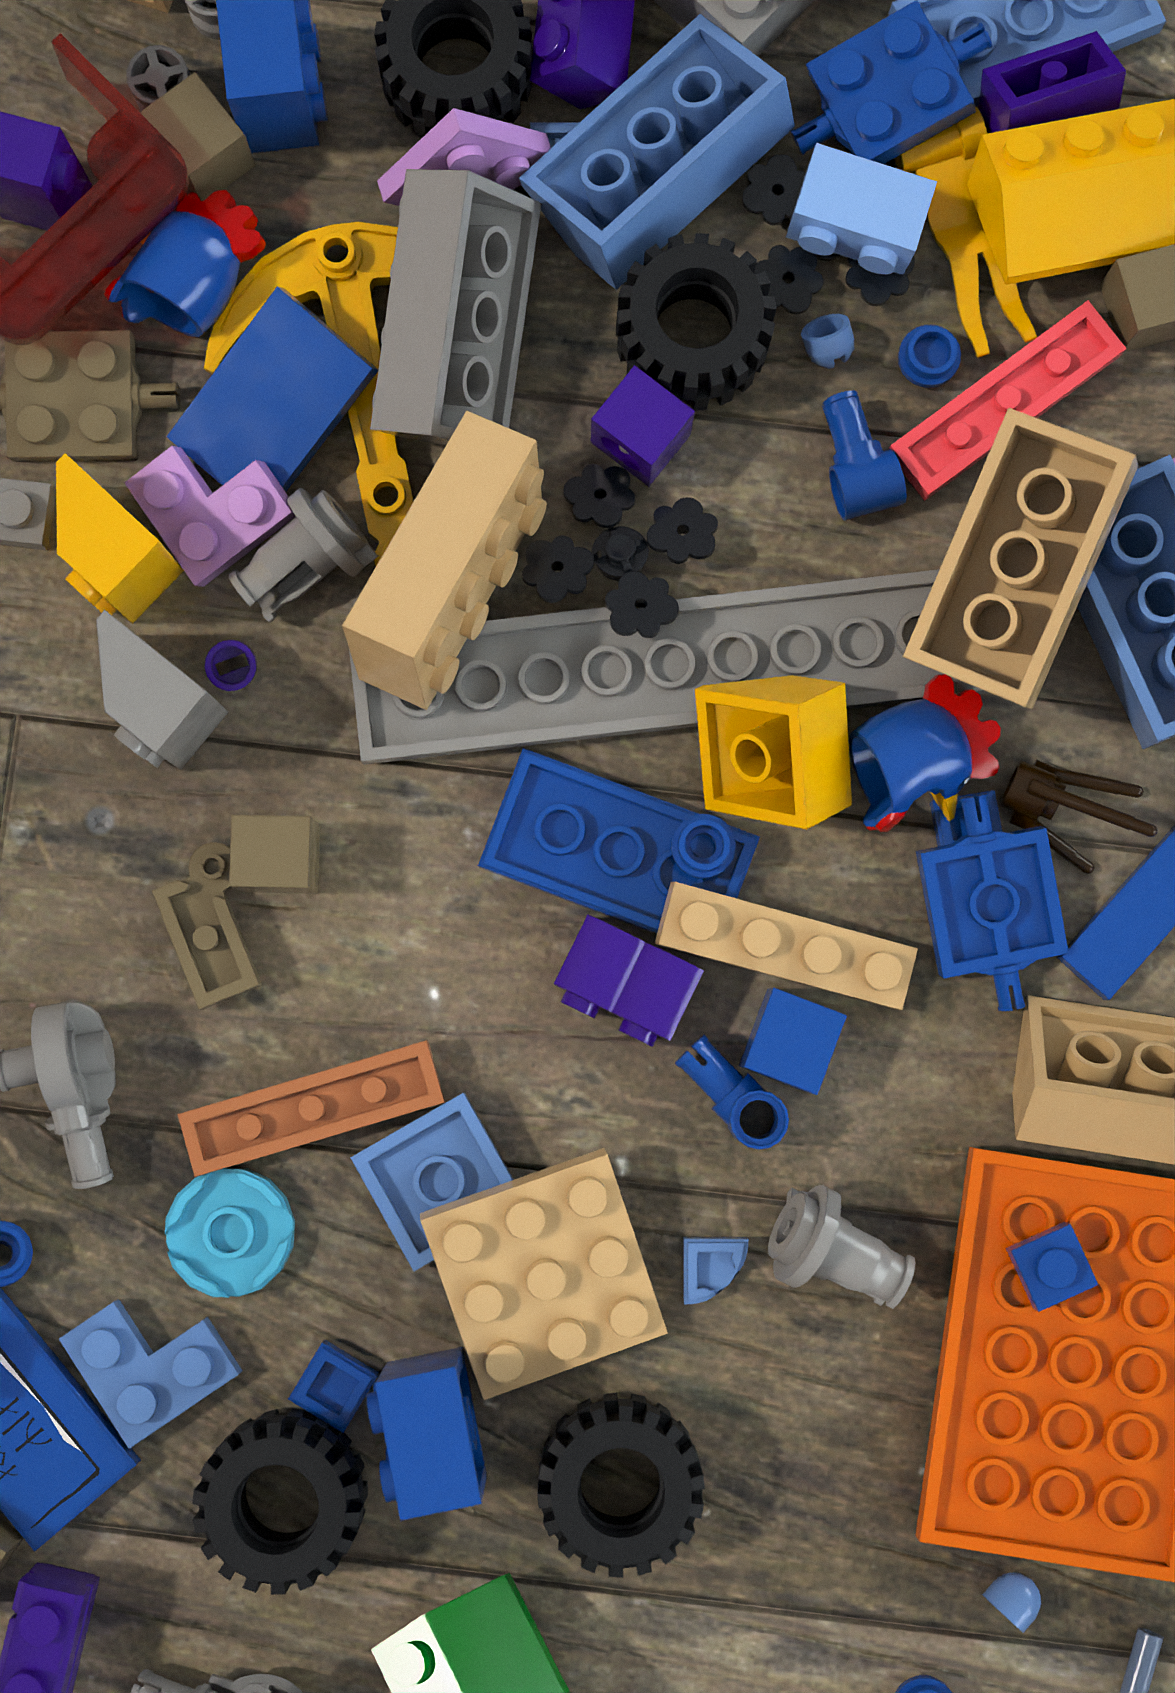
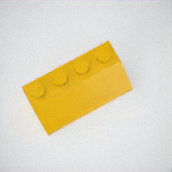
(1077, 190)

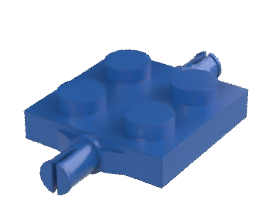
(891, 86)
(992, 902)

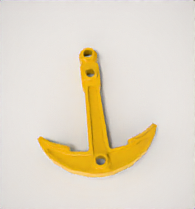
(349, 311)

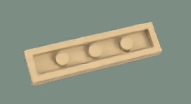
(786, 946)

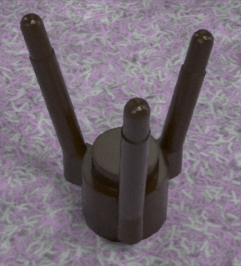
(1038, 792)

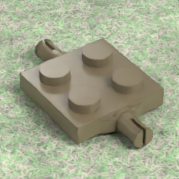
(77, 397)

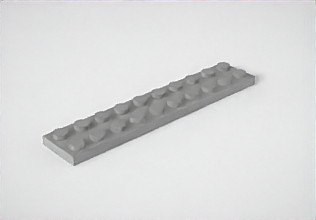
(581, 680)

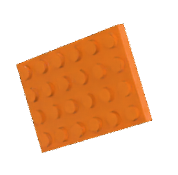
(1063, 1417)

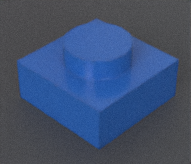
(1052, 1266)

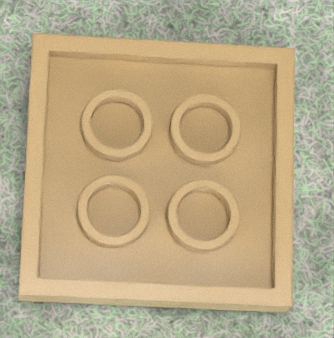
(543, 1273)

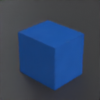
(792, 1040)

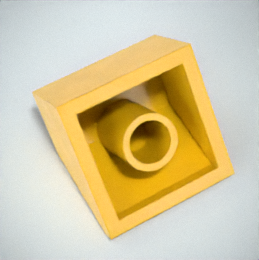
(110, 551)
(775, 749)

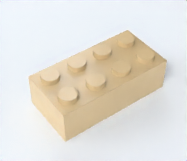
(1021, 557)
(447, 561)

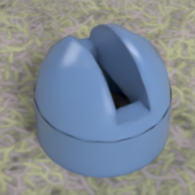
(828, 339)
(1015, 1598)

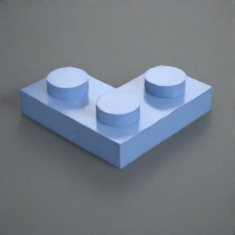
(145, 1387)

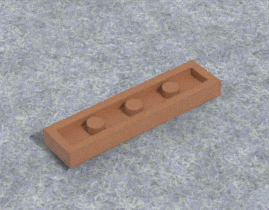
(311, 1108)

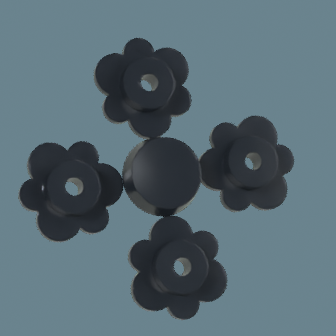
(798, 263)
(620, 551)

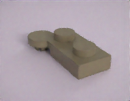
(206, 929)

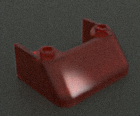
(136, 189)

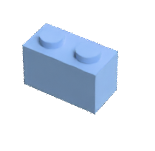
(860, 210)

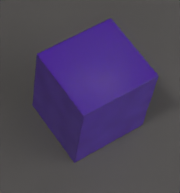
(641, 426)

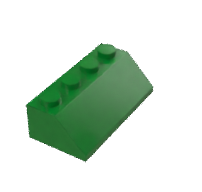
(472, 1646)

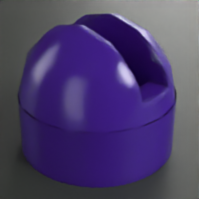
(236, 678)

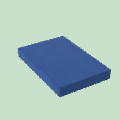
(273, 395)

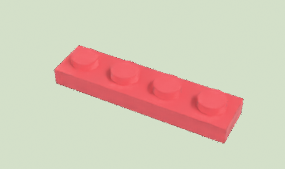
(1025, 382)

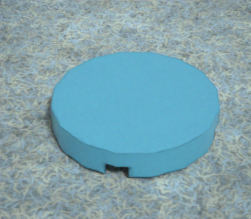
(229, 1232)

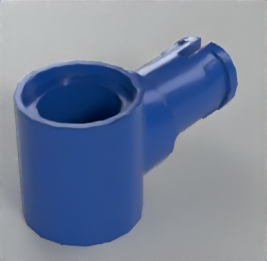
(863, 474)
(732, 1092)

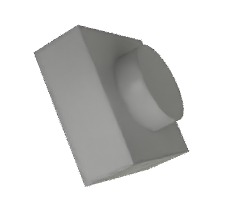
(26, 513)

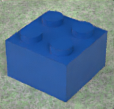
(272, 72)
(429, 1434)

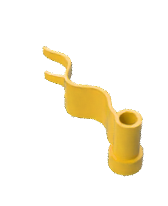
(958, 228)

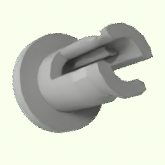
(303, 553)
(820, 1243)

